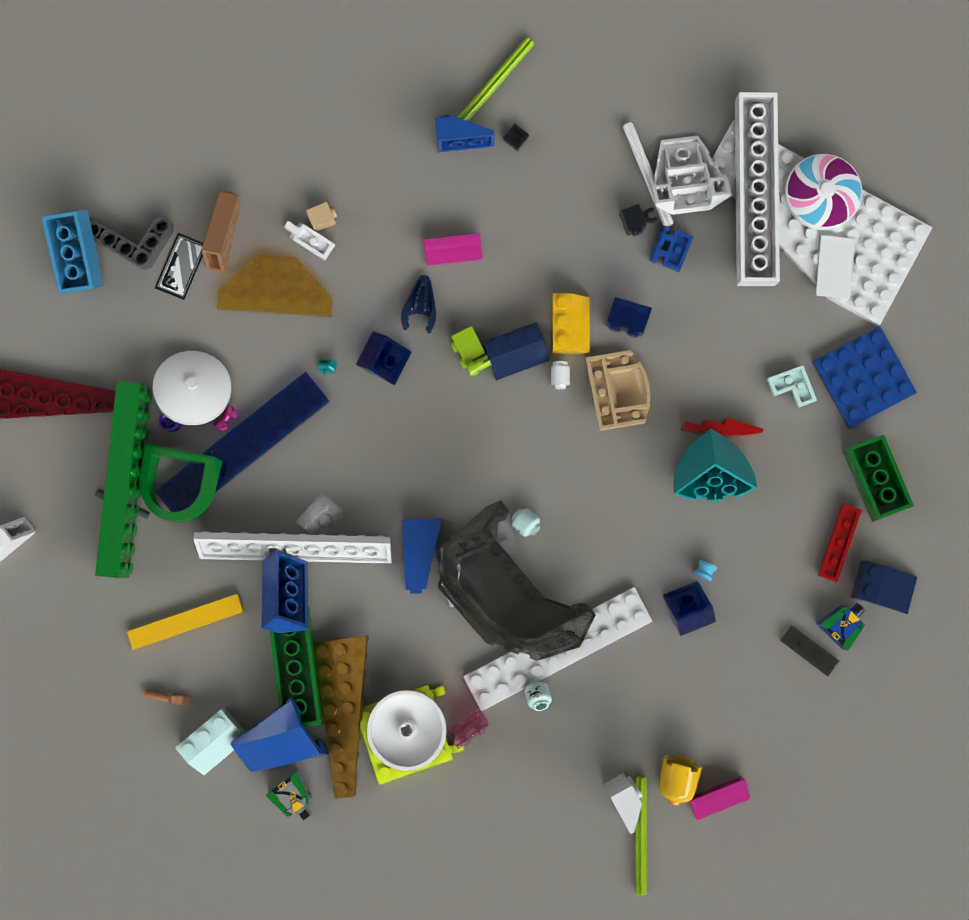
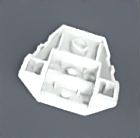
(687, 177)

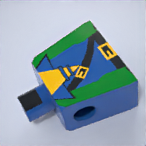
(843, 625)

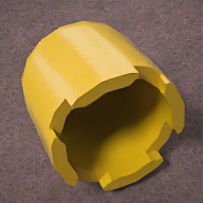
(678, 779)

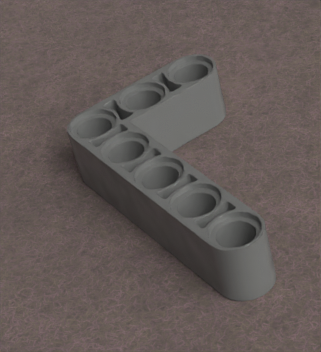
(139, 250)

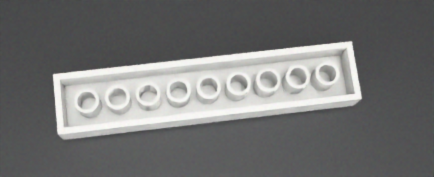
(757, 189)

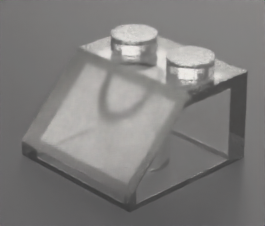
(320, 515)

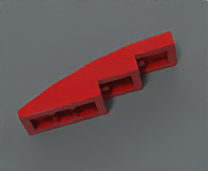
(728, 428)

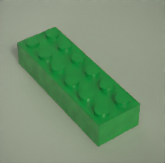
(297, 672)

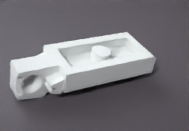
(310, 240)

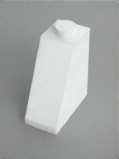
(13, 535)

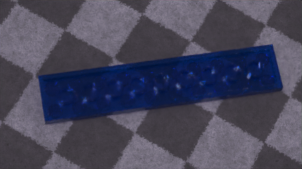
(248, 441)

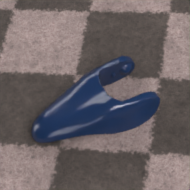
(420, 302)

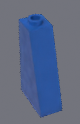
(420, 543)

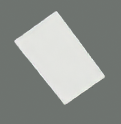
(835, 267)

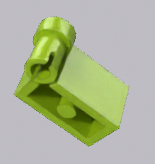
(470, 350)

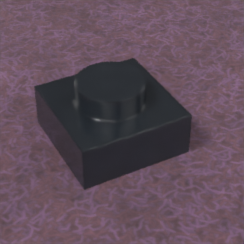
(516, 137)

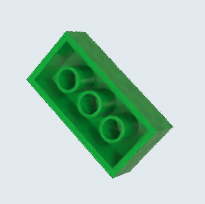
(878, 478)

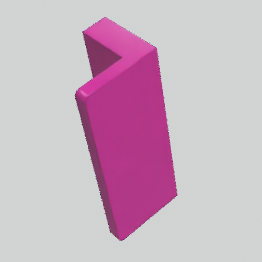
(453, 249)
(719, 797)

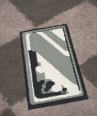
(180, 267)

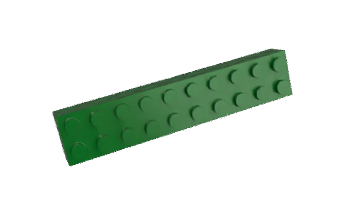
(123, 480)

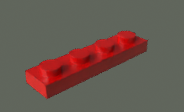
(839, 542)

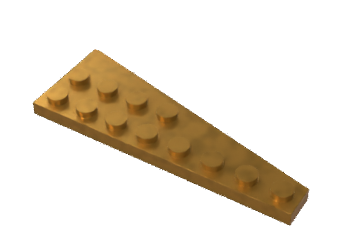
(342, 696)

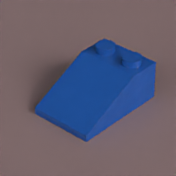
(459, 134)

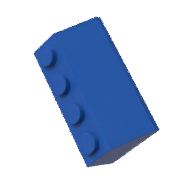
(284, 593)

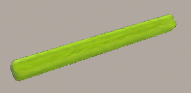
(496, 79)
(641, 840)

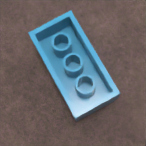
(72, 251)

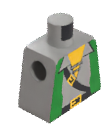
(292, 796)

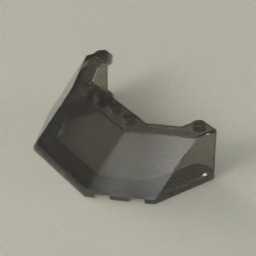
(501, 598)

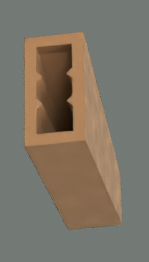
(221, 232)

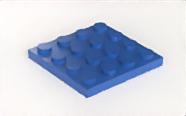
(864, 377)

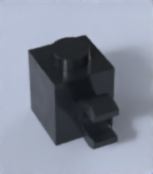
(635, 220)

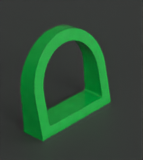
(209, 482)

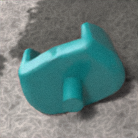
(327, 366)

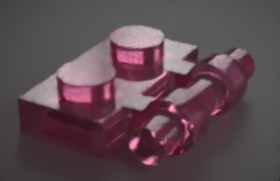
(469, 728)

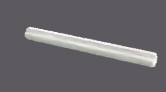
(645, 168)

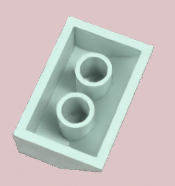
(211, 741)

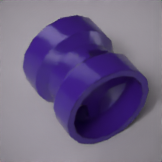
(165, 424)

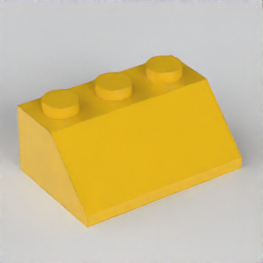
(570, 324)

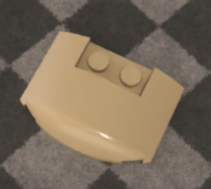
(618, 390)

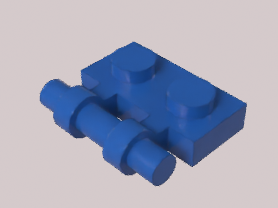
(677, 249)

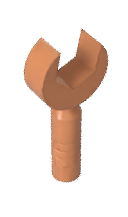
(173, 698)

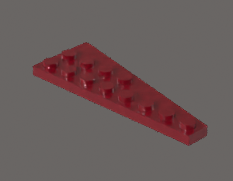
(40, 397)

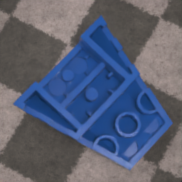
(277, 740)

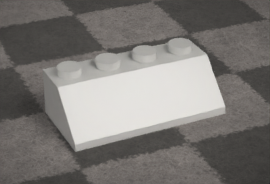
(626, 799)

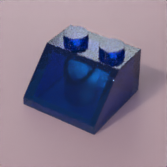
(628, 317)
(383, 357)
(689, 608)

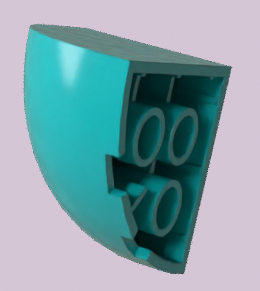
(713, 470)

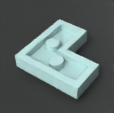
(796, 382)

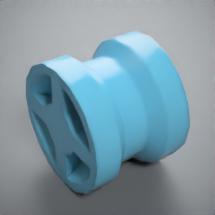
(705, 570)

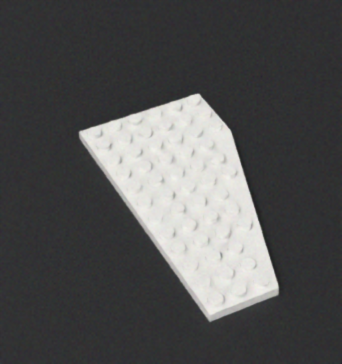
(883, 236)

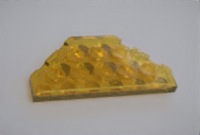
(275, 287)

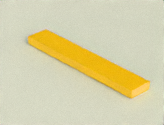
(185, 621)

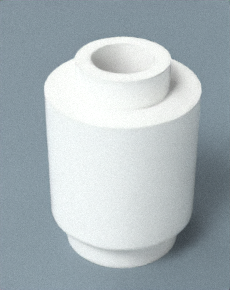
(560, 375)

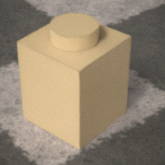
(321, 216)

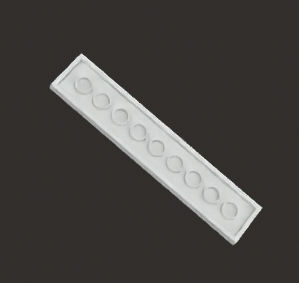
(303, 546)
(516, 671)

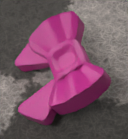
(222, 422)

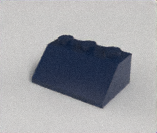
(516, 351)

